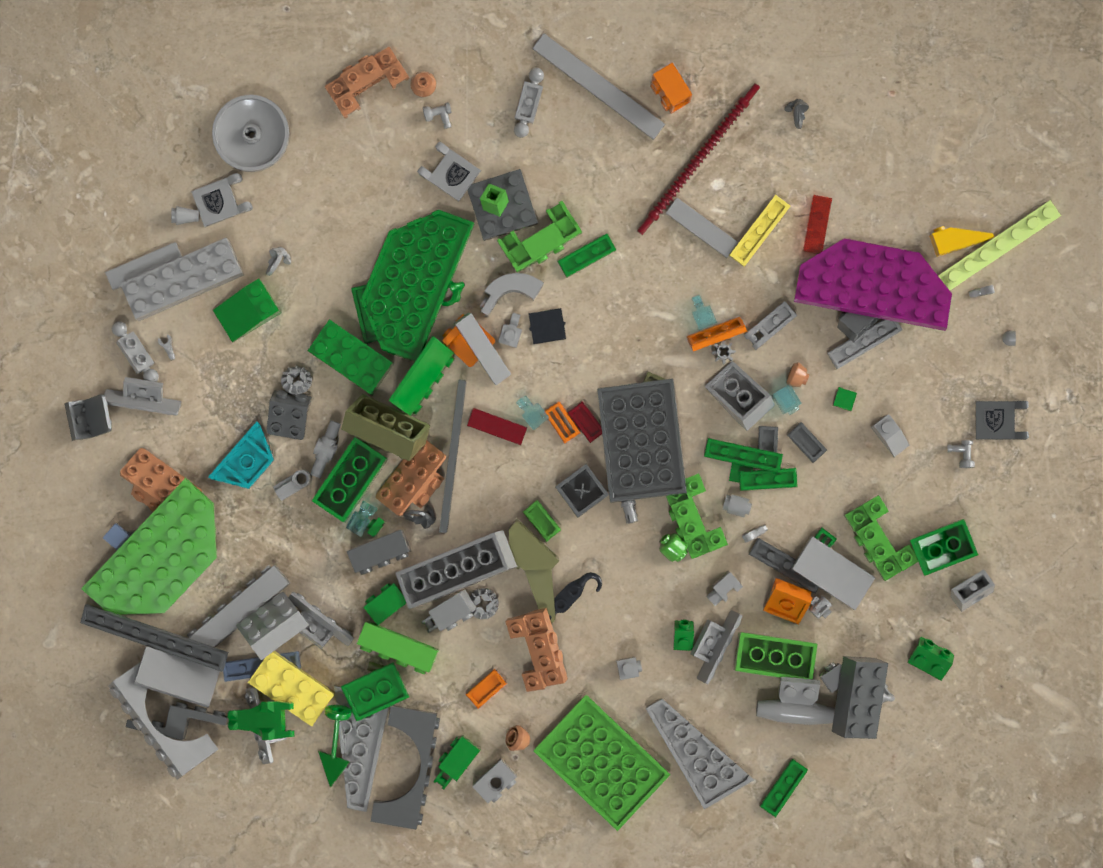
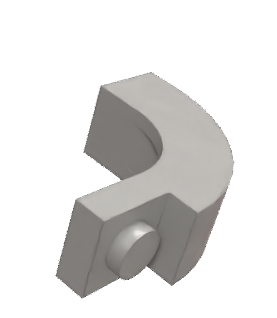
(510, 283)

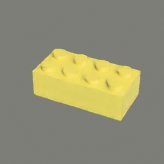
(288, 683)

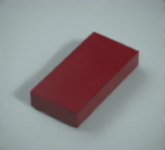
(585, 422)

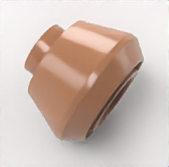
(423, 87)
(797, 375)
(517, 738)

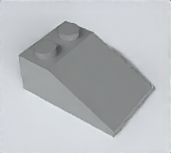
(740, 395)

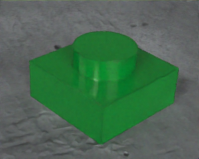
(375, 526)

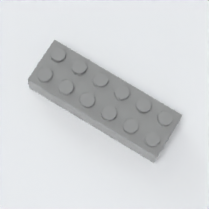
(182, 279)
(456, 569)

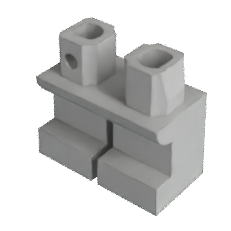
(722, 587)

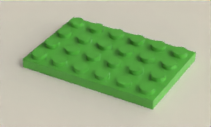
(601, 762)

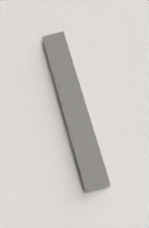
(598, 86)

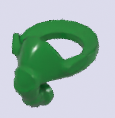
(456, 288)

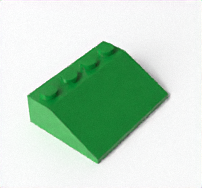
(422, 376)

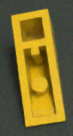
(954, 239)

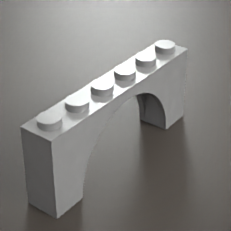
(177, 755)

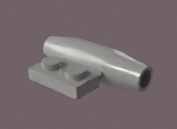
(796, 704)

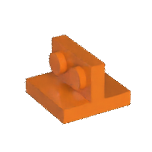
(788, 601)

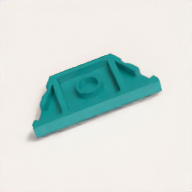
(246, 460)

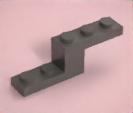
(179, 718)

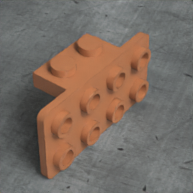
(151, 478)
(413, 480)

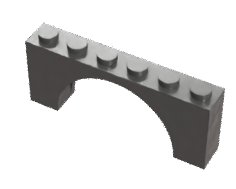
(406, 809)

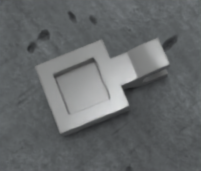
(510, 333)

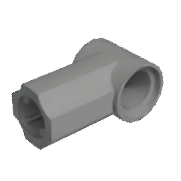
(291, 485)

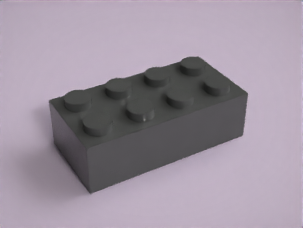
(859, 697)

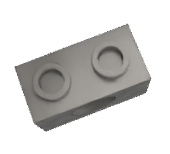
(972, 590)
(484, 786)

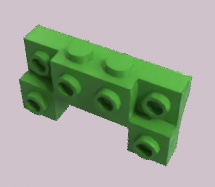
(542, 243)
(689, 522)
(874, 541)

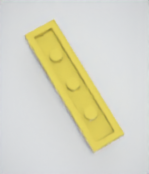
(759, 230)

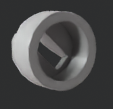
(1009, 338)

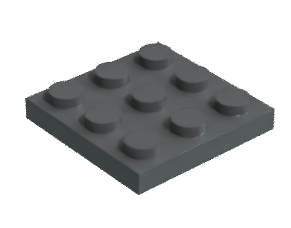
(517, 213)

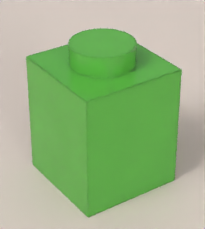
(494, 200)

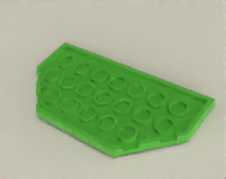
(159, 556)

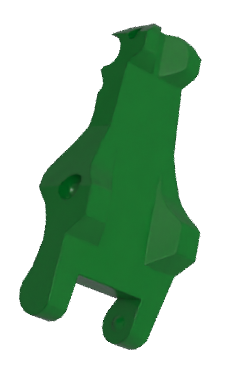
(264, 720)

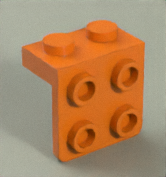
(458, 345)

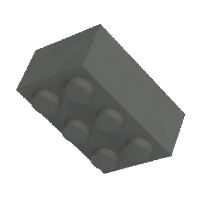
(379, 552)

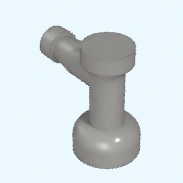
(443, 111)
(965, 447)

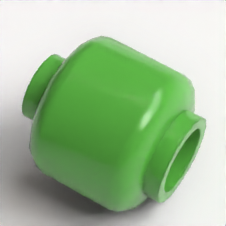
(673, 547)

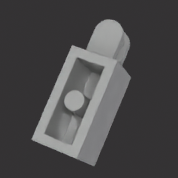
(450, 612)

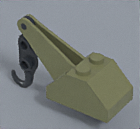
(537, 563)

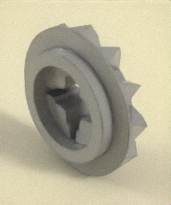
(300, 386)
(492, 607)

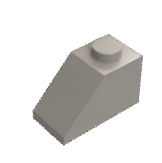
(890, 435)

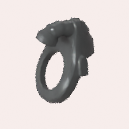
(798, 113)
(425, 520)

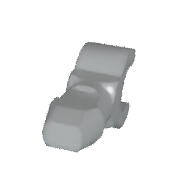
(982, 291)
(168, 347)
(754, 533)

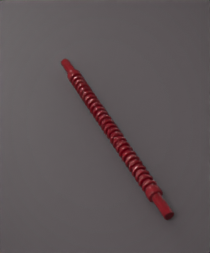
(743, 103)

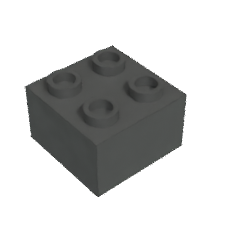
(581, 490)

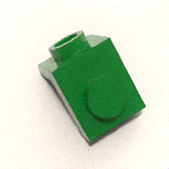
(683, 635)

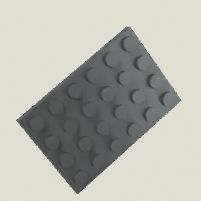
(642, 440)

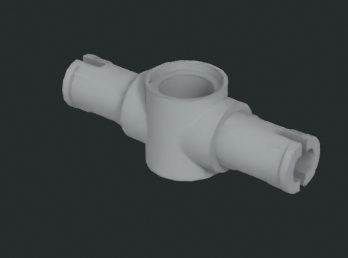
(325, 449)

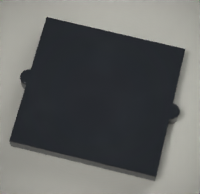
(547, 326)

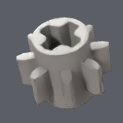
(724, 357)
(820, 607)

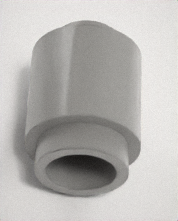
(737, 505)

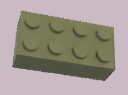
(385, 427)

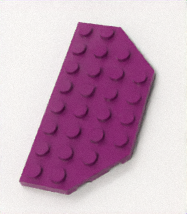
(875, 284)

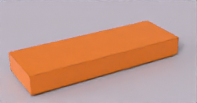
(716, 334)

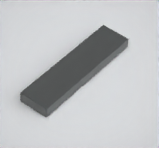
(780, 562)

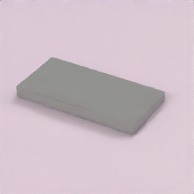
(833, 573)
(176, 677)

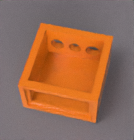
(671, 88)

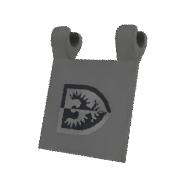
(997, 420)

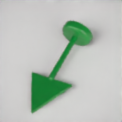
(333, 765)

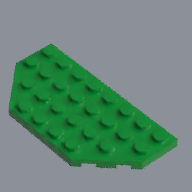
(413, 280)

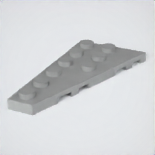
(360, 746)
(702, 763)

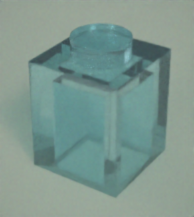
(787, 400)

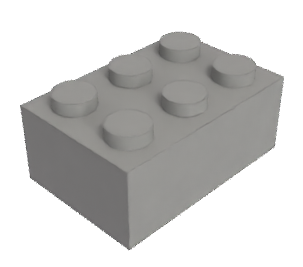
(272, 625)

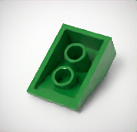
(246, 310)
(944, 547)

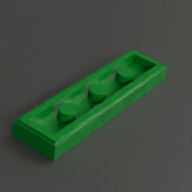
(743, 455)

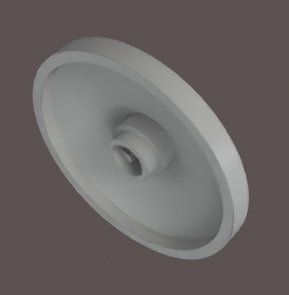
(238, 120)

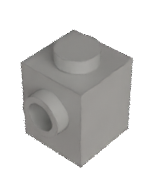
(628, 668)
(831, 676)

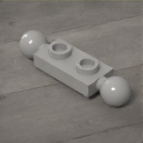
(528, 102)
(134, 352)

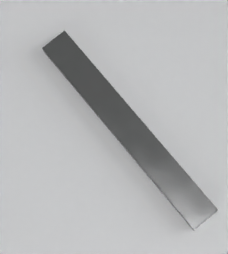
(452, 460)
(154, 637)

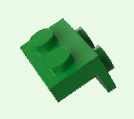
(931, 658)

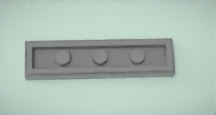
(701, 228)
(142, 265)
(871, 338)
(482, 348)

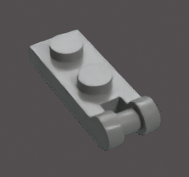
(771, 325)

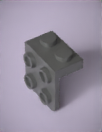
(288, 414)
(88, 417)

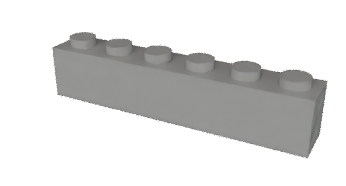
(243, 605)

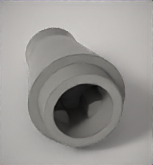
(183, 215)

